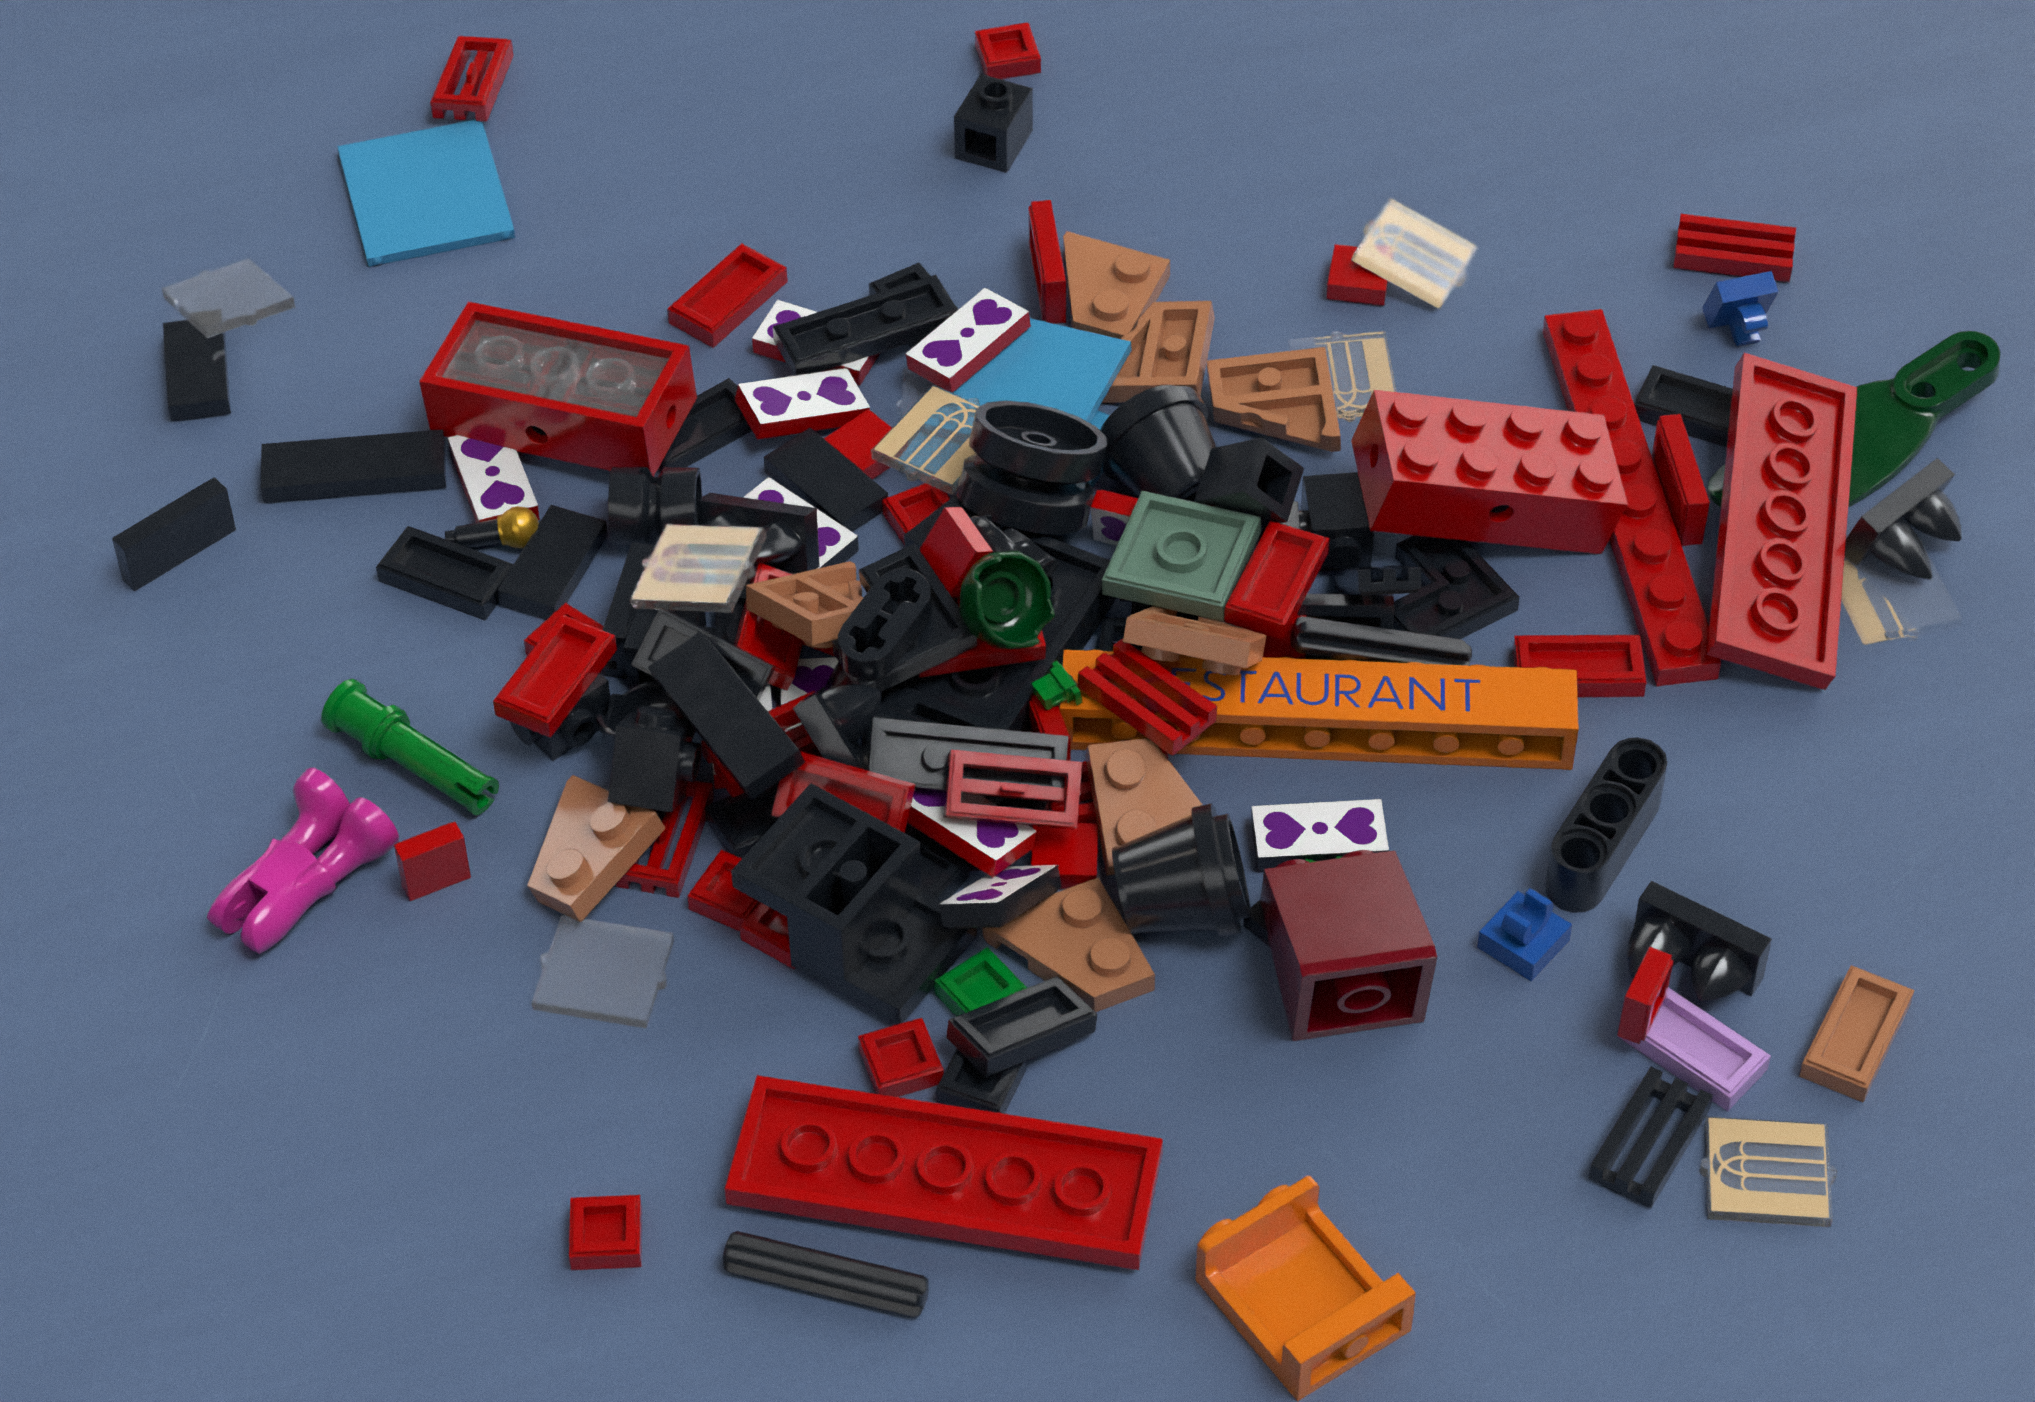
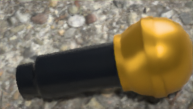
(510, 529)

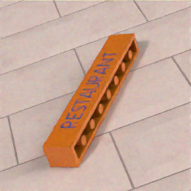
(1362, 712)

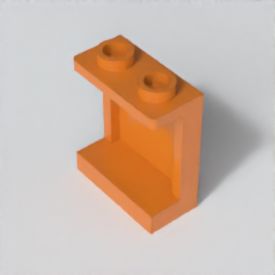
(1300, 1289)

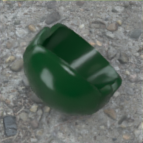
(1006, 600)

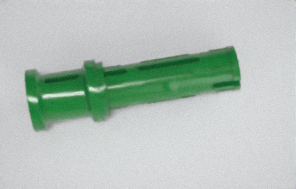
(388, 734)

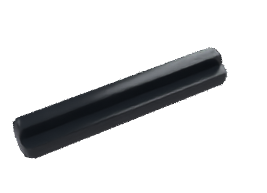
(1375, 644)
(825, 1273)

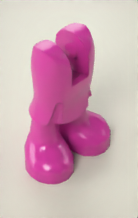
(288, 877)

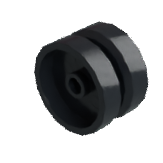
(1031, 467)

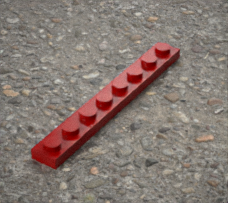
(1645, 536)

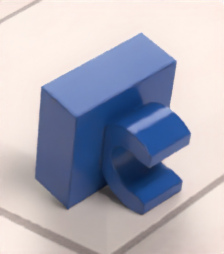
(1742, 305)
(1525, 934)

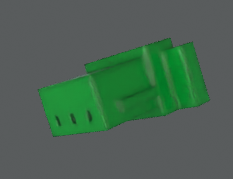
(1056, 688)

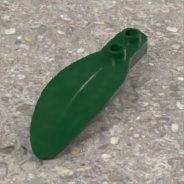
(1896, 422)

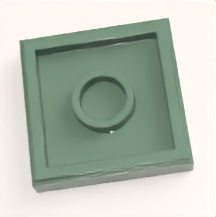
(1181, 555)

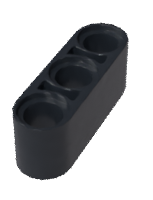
(1606, 824)

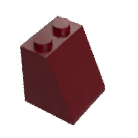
(1347, 944)

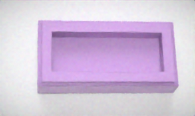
(1702, 1051)

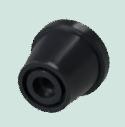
(1159, 442)
(1184, 877)

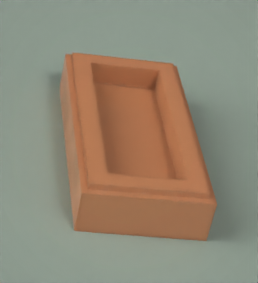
(1856, 1033)

